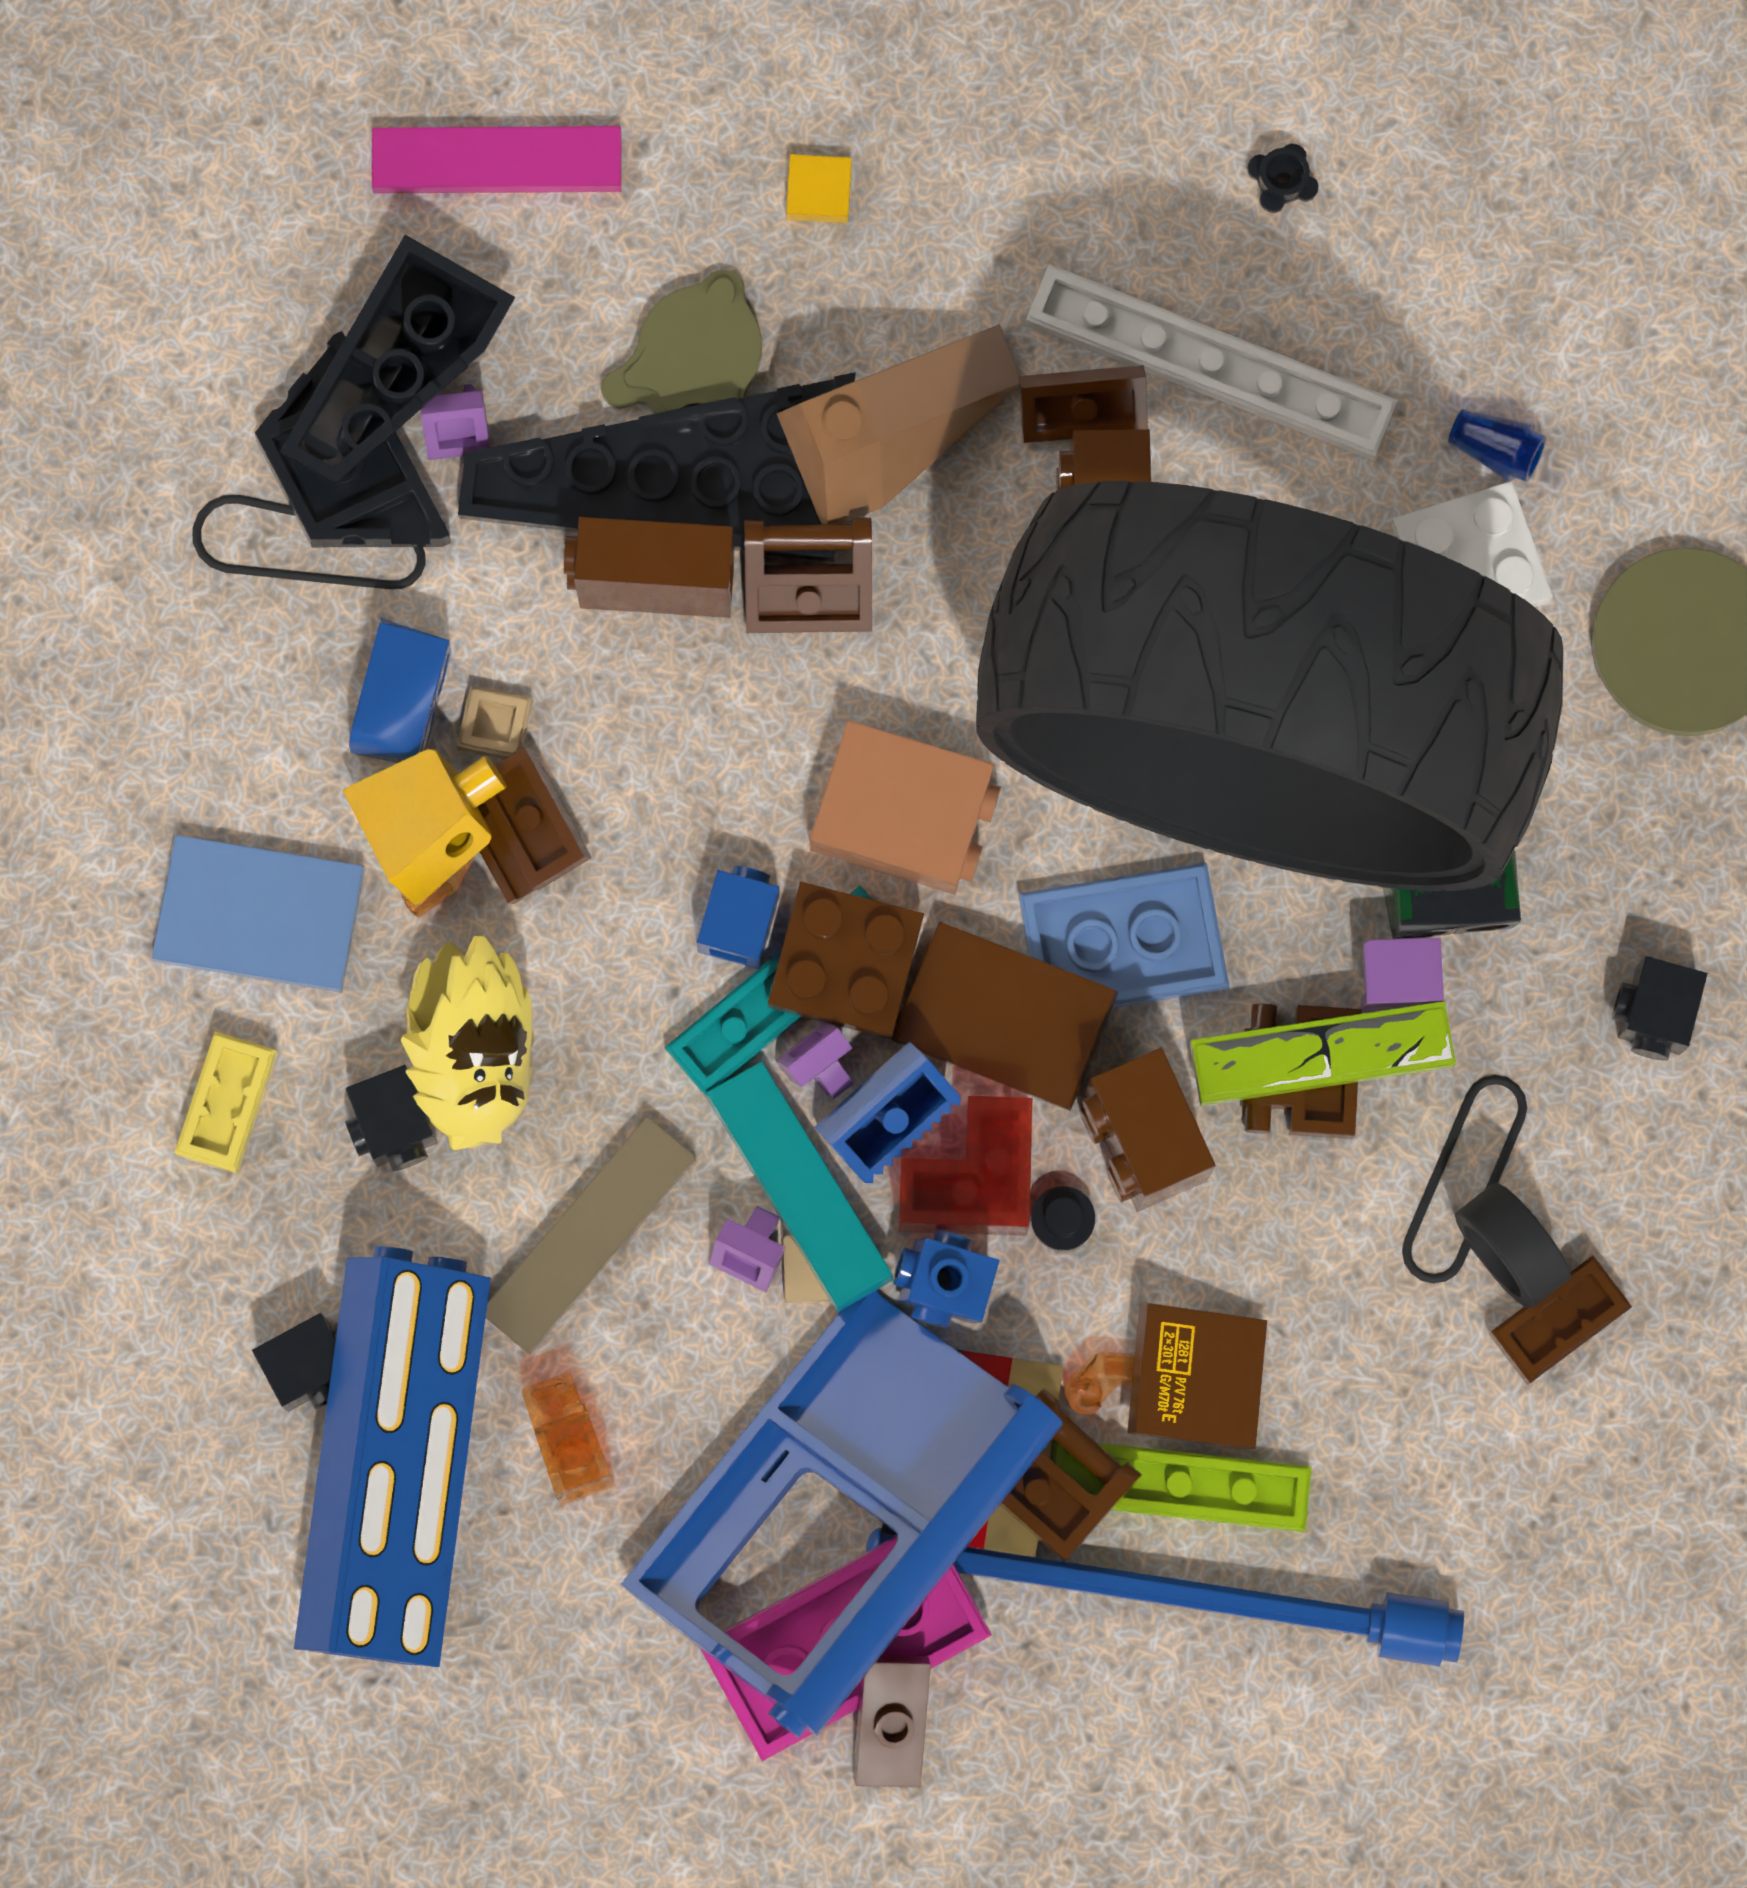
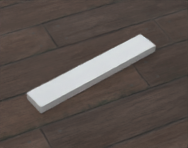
(1211, 362)

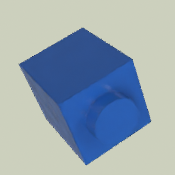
(739, 916)

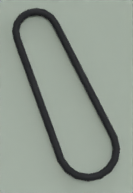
(288, 574)

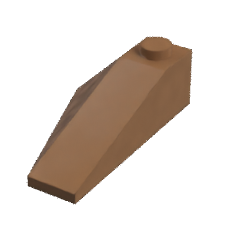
(887, 428)

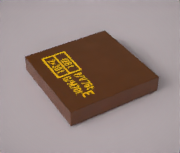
(1197, 1376)

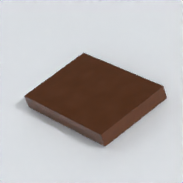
(1005, 1016)

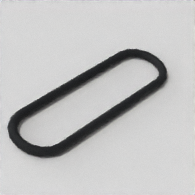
(1441, 1164)

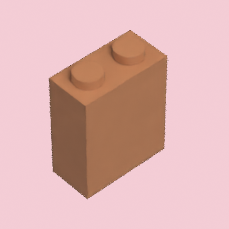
(904, 808)

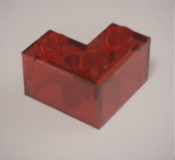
(985, 1190)

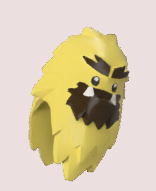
(470, 1042)

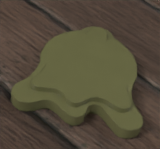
(691, 349)

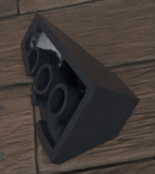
(404, 348)

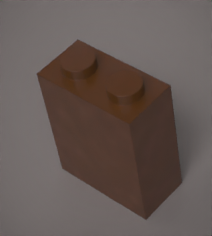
(651, 567)

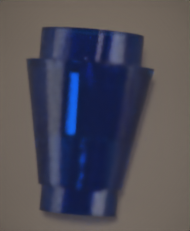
(1499, 443)

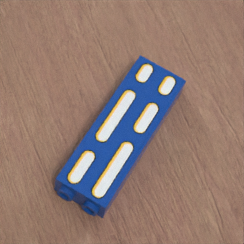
(393, 1459)

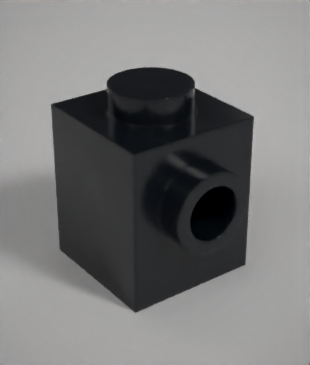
(1659, 1008)
(389, 1120)
(300, 1362)

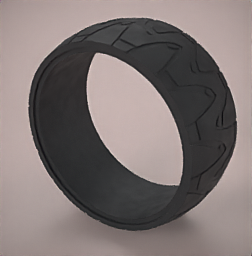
(1271, 684)

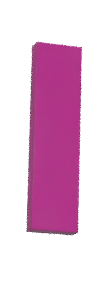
(497, 159)

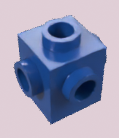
(968, 1275)

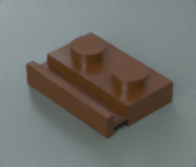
(530, 830)

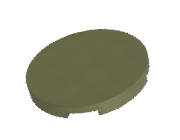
(1676, 641)

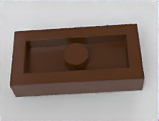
(1082, 400)

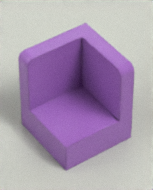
(1402, 973)

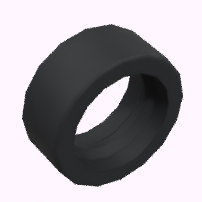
(1513, 1245)

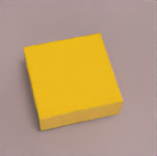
(818, 188)

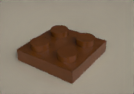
(845, 960)

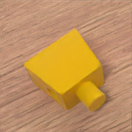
(424, 818)

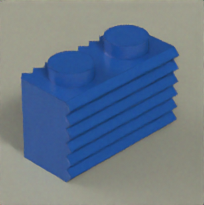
(888, 1112)

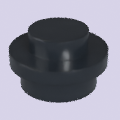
(1063, 1218)

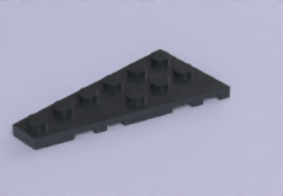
(670, 466)

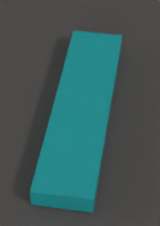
(734, 1029)
(799, 1187)

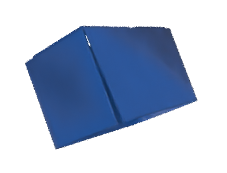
(399, 693)

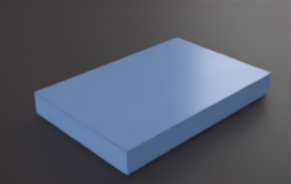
(258, 913)
(1134, 933)

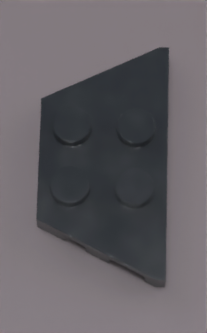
(372, 505)

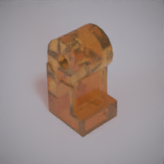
(567, 1439)

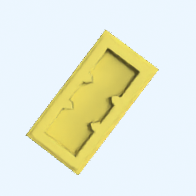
(226, 1102)

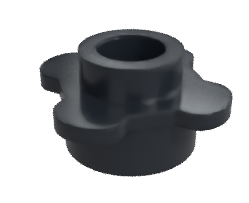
(1287, 160)

